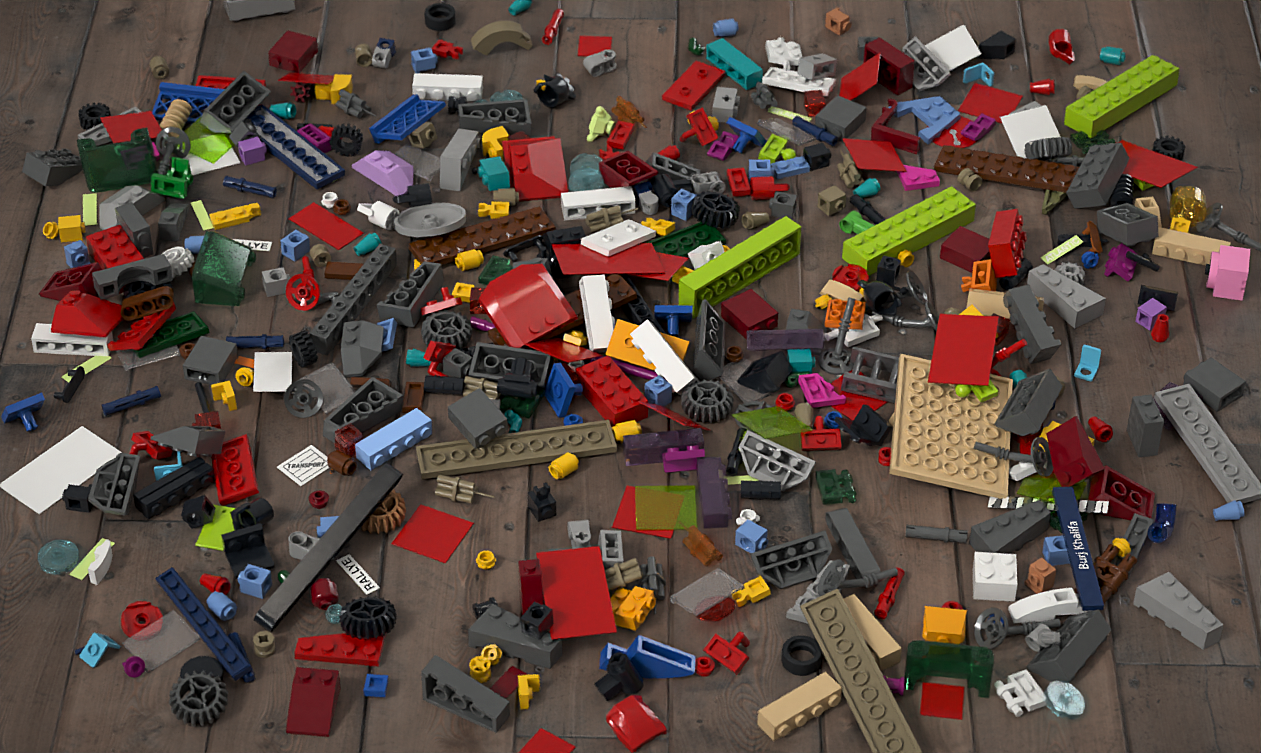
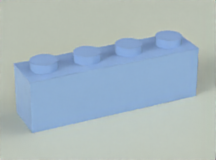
(393, 439)

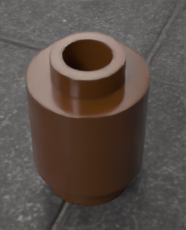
(341, 463)

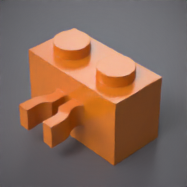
(982, 277)

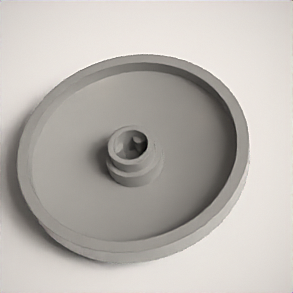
(430, 219)

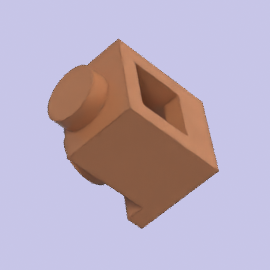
(837, 21)
(1040, 576)

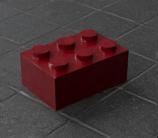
(895, 67)

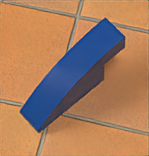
(652, 659)

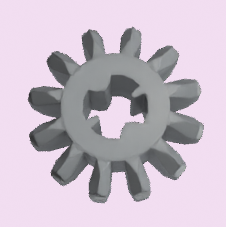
(1072, 271)

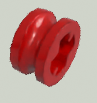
(883, 452)

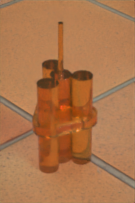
(627, 111)
(701, 546)

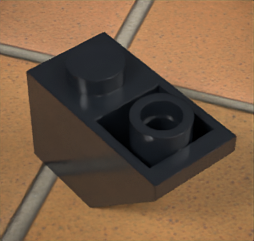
(997, 46)

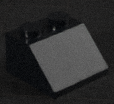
(563, 236)
(766, 373)

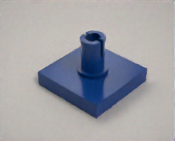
(745, 135)
(673, 315)
(561, 389)
(24, 410)

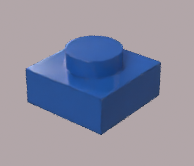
(376, 685)

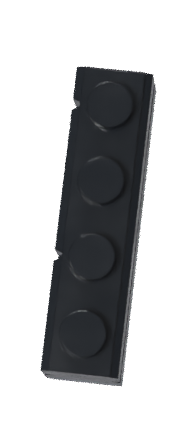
(173, 488)

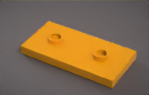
(623, 349)

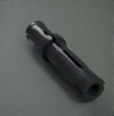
(865, 208)
(733, 465)

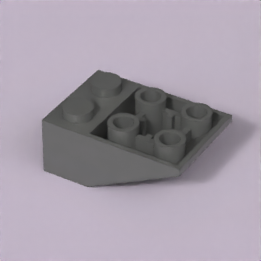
(52, 166)
(193, 439)

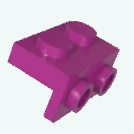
(1119, 263)
(681, 460)

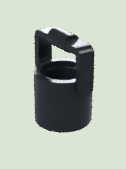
(416, 195)
(252, 513)

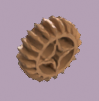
(387, 515)

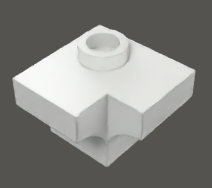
(705, 253)

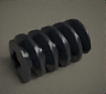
(1123, 191)

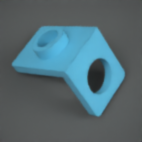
(978, 71)
(1090, 361)
(161, 471)
(96, 648)

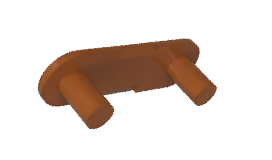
(1095, 239)

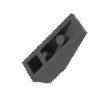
(671, 167)
(172, 221)

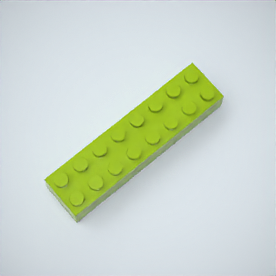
(1121, 96)
(910, 229)
(741, 265)

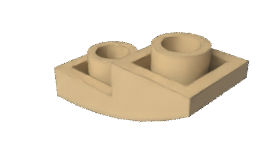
(1089, 81)
(840, 291)

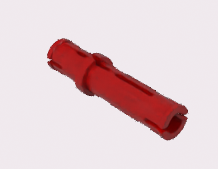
(551, 29)
(887, 598)

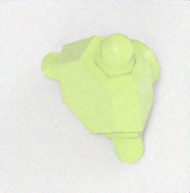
(600, 124)

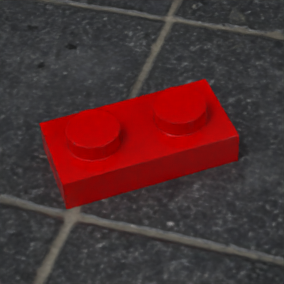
(620, 135)
(738, 182)

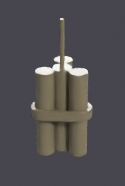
(850, 172)
(605, 218)
(486, 386)
(457, 489)
(623, 573)

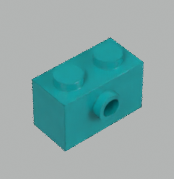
(494, 173)

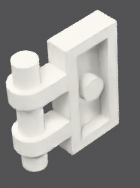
(1026, 689)

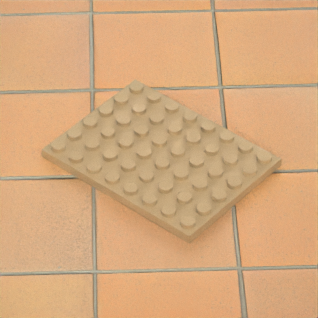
(939, 429)

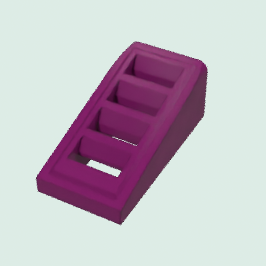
(316, 137)

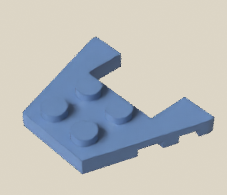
(933, 112)

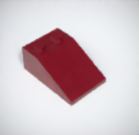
(625, 170)
(71, 279)
(1072, 453)
(1123, 494)
(313, 701)

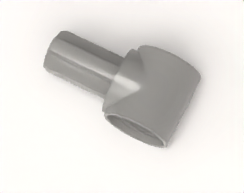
(1042, 637)

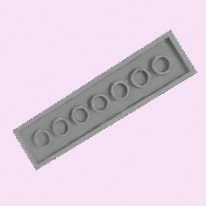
(1209, 444)

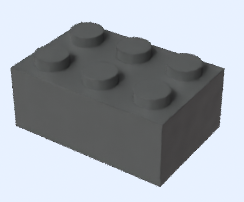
(1127, 224)

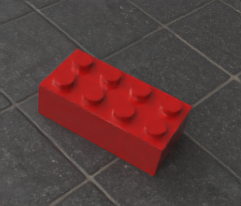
(1007, 243)
(112, 248)
(611, 391)

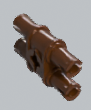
(1109, 575)

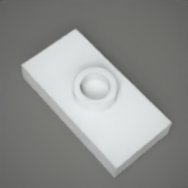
(1022, 470)

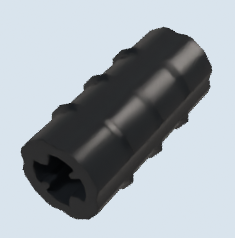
(1012, 281)
(444, 385)
(761, 489)

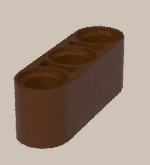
(152, 296)

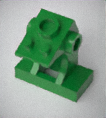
(178, 176)

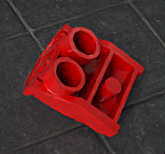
(634, 722)

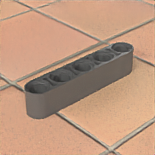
(851, 543)

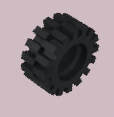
(91, 115)
(347, 132)
(1170, 147)
(303, 348)

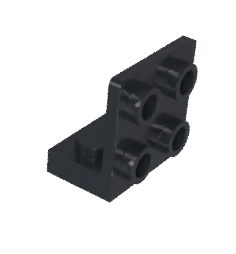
(866, 427)
(245, 548)

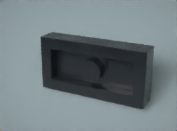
(1164, 296)

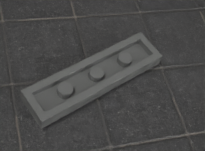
(1136, 536)

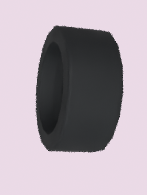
(440, 9)
(801, 667)

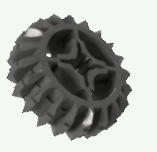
(1048, 148)
(447, 328)
(707, 401)
(204, 687)

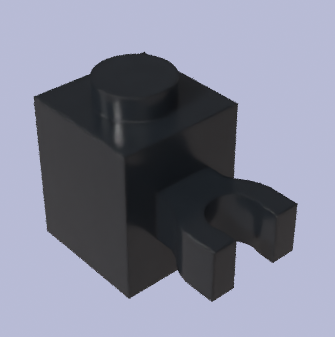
(542, 503)

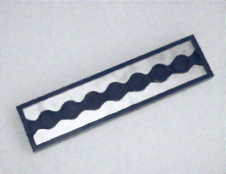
(294, 149)

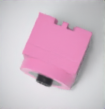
(1228, 272)

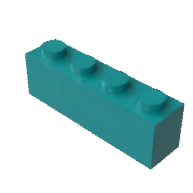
(734, 63)

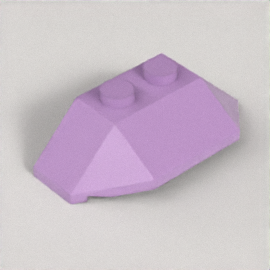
(387, 171)

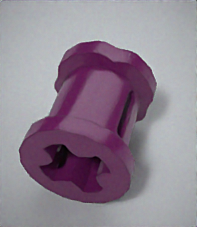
(895, 685)

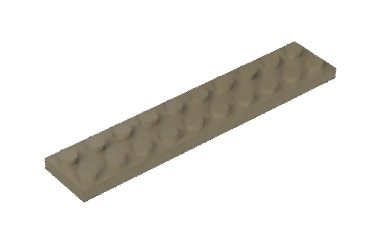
(516, 449)
(858, 675)

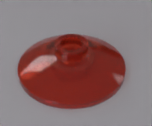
(718, 611)

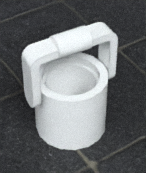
(380, 214)

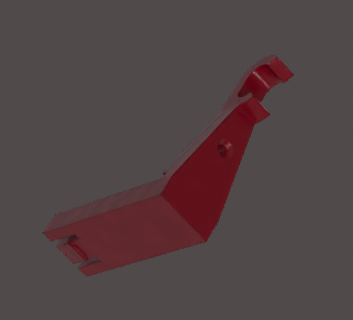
(899, 139)

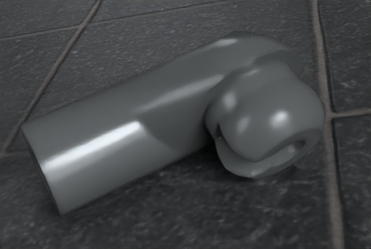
(325, 297)

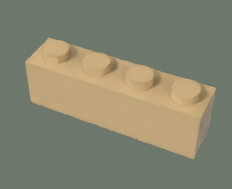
(1186, 246)
(992, 302)
(880, 643)
(799, 706)

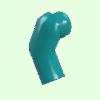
(514, 421)

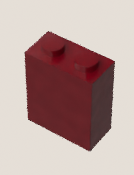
(293, 51)
(965, 248)
(749, 313)

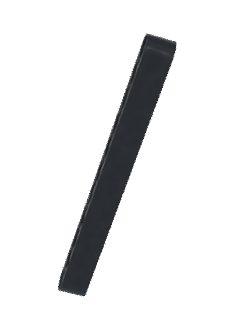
(327, 547)

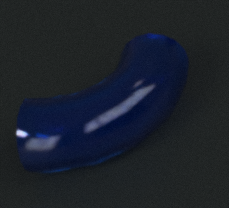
(1163, 524)

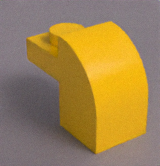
(332, 90)
(493, 140)

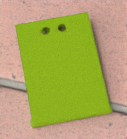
(211, 533)

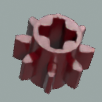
(304, 89)

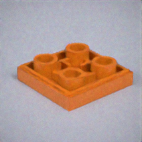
(836, 311)

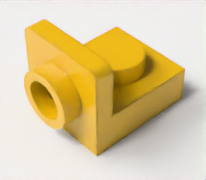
(1180, 224)
(225, 392)
(526, 686)

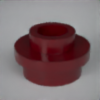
(318, 499)

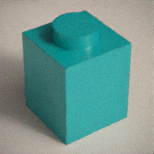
(801, 360)

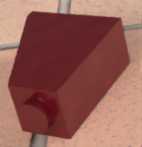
(530, 583)

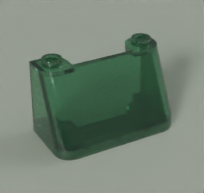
(118, 163)
(220, 270)
(949, 661)

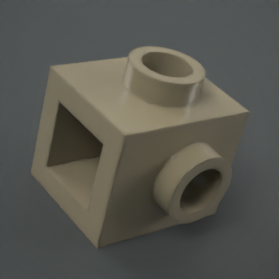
(423, 135)
(831, 200)

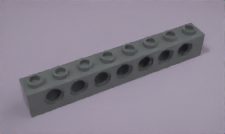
(353, 298)

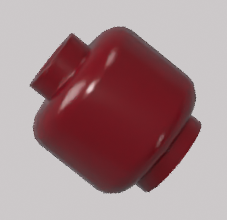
(324, 593)

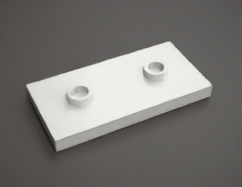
(791, 80)
(618, 237)

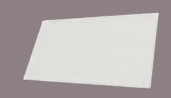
(66, 463)

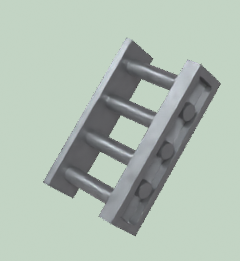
(871, 386)

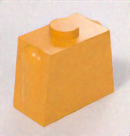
(944, 625)

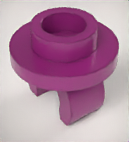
(134, 666)

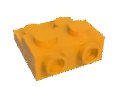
(632, 606)

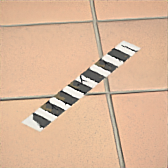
(1016, 502)

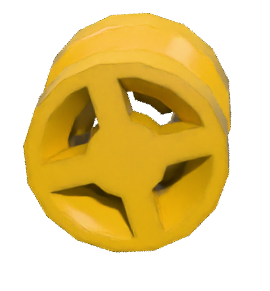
(480, 669)

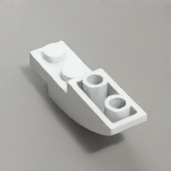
(1045, 606)

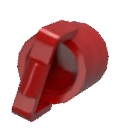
(1061, 45)
(764, 187)

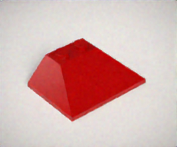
(538, 169)
(85, 315)

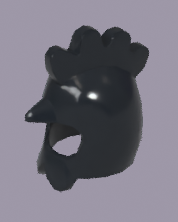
(556, 90)
(879, 293)

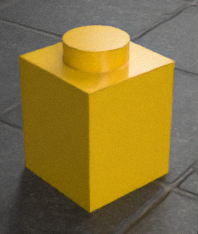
(71, 228)

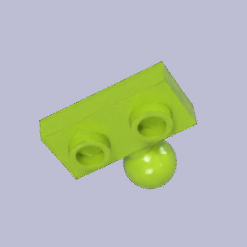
(775, 148)
(982, 392)

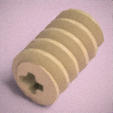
(176, 115)

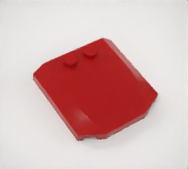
(526, 305)

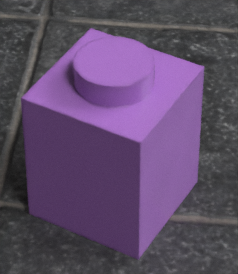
(252, 150)
(1149, 312)

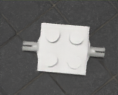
(783, 53)
(857, 336)

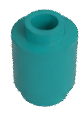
(1112, 55)

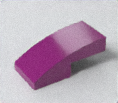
(978, 128)
(723, 147)

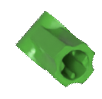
(854, 222)

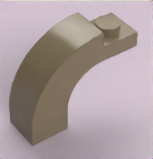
(499, 32)

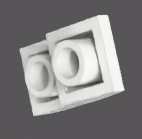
(103, 559)

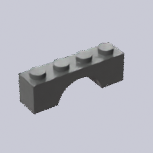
(152, 270)

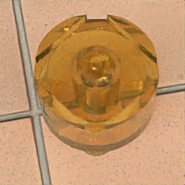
(1188, 203)

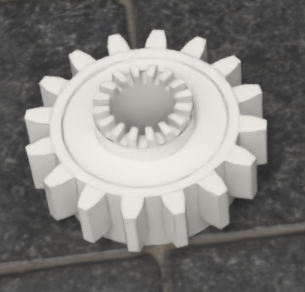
(179, 259)

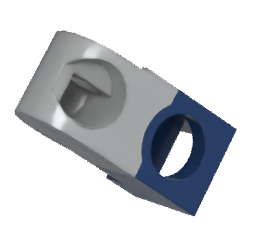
(383, 55)
(645, 198)

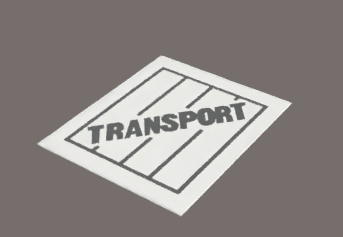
(305, 465)

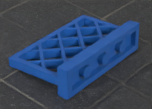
(188, 93)
(405, 119)

